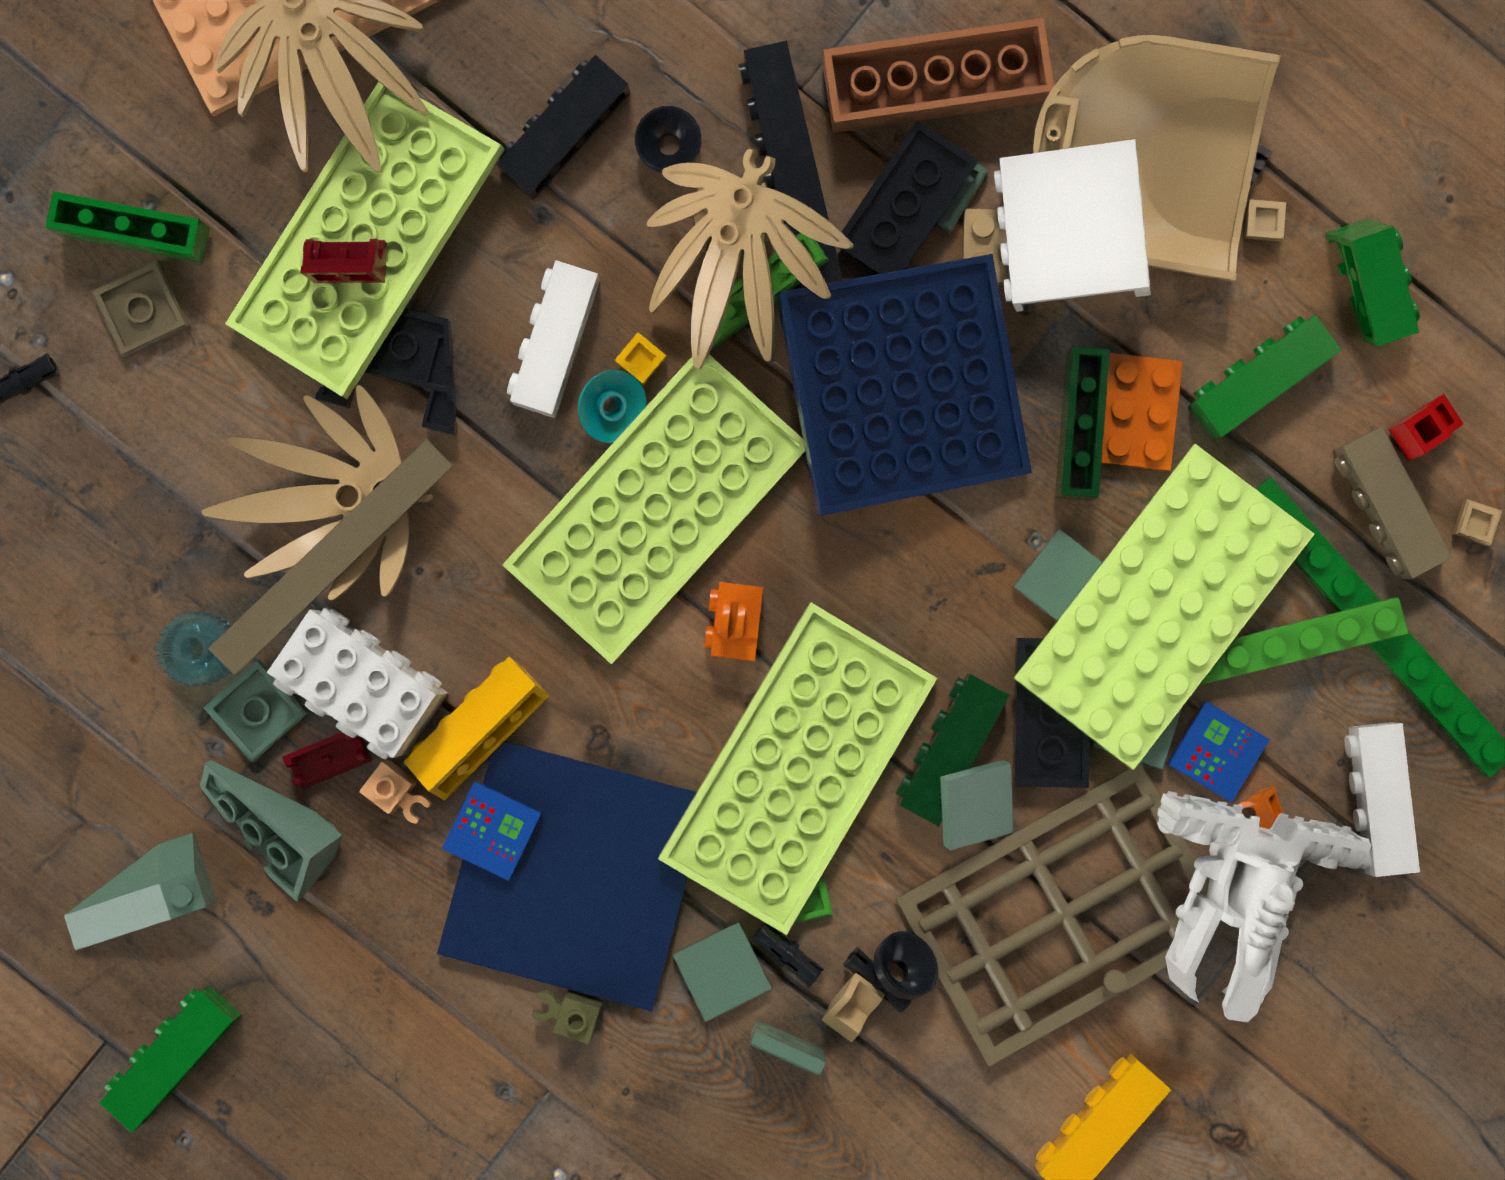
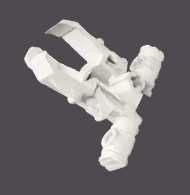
(1248, 888)

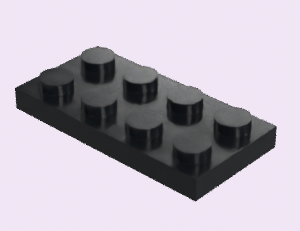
(907, 200)
(1046, 745)

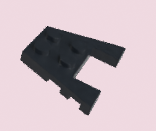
(419, 355)

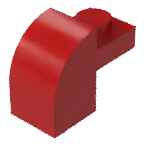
(1425, 427)

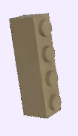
(1392, 504)

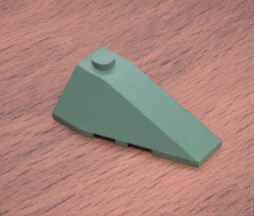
(285, 833)
(151, 890)

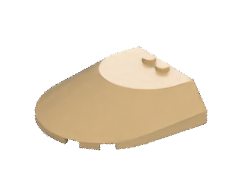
(1194, 130)

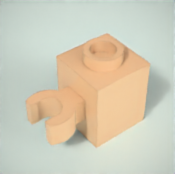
(391, 788)

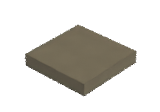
(140, 309)

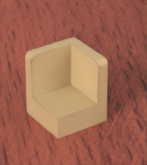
(852, 1007)

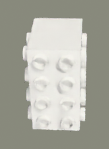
(357, 683)

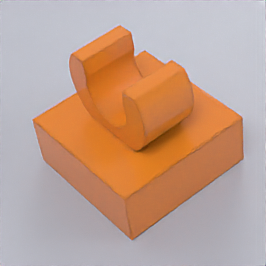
(1266, 806)

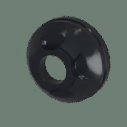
(663, 122)
(914, 959)

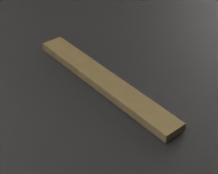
(330, 557)

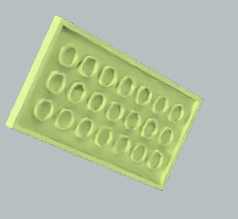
(415, 203)
(656, 506)
(1163, 606)
(797, 768)

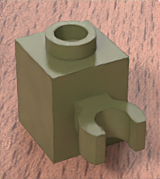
(574, 1016)

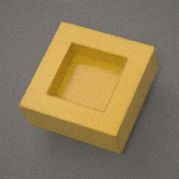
(640, 358)

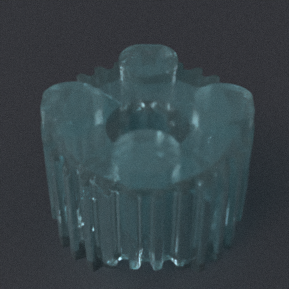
(177, 644)

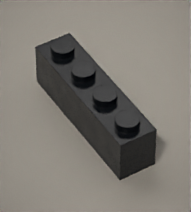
(563, 126)

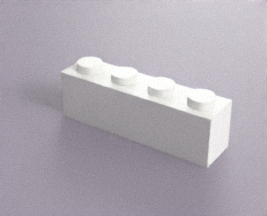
(554, 339)
(1383, 798)

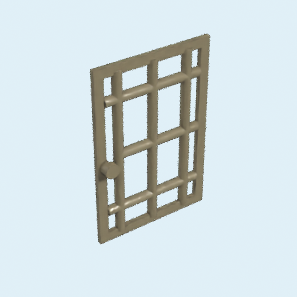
(1064, 913)

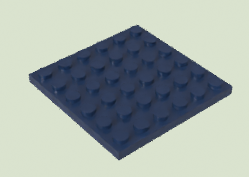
(904, 384)

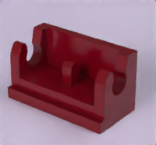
(344, 261)
(326, 759)

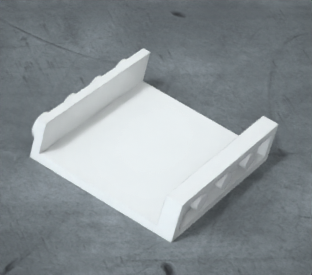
(1073, 223)

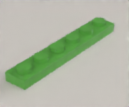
(1310, 639)

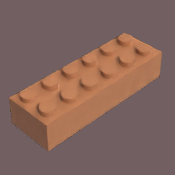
(937, 75)

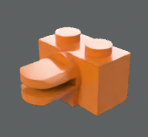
(735, 621)

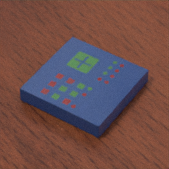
(1218, 751)
(492, 830)

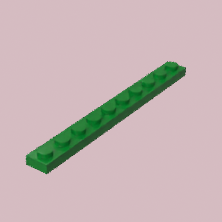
(1401, 653)

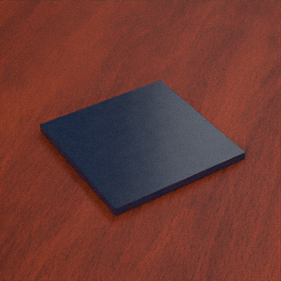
(589, 890)

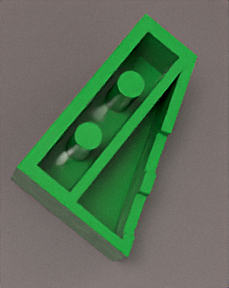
(1377, 280)

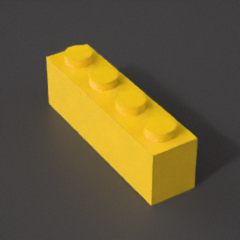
(475, 728)
(1103, 1124)

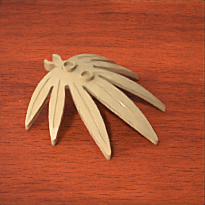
(309, 29)
(736, 221)
(327, 500)

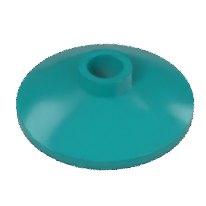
(626, 403)

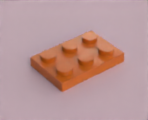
(1141, 412)

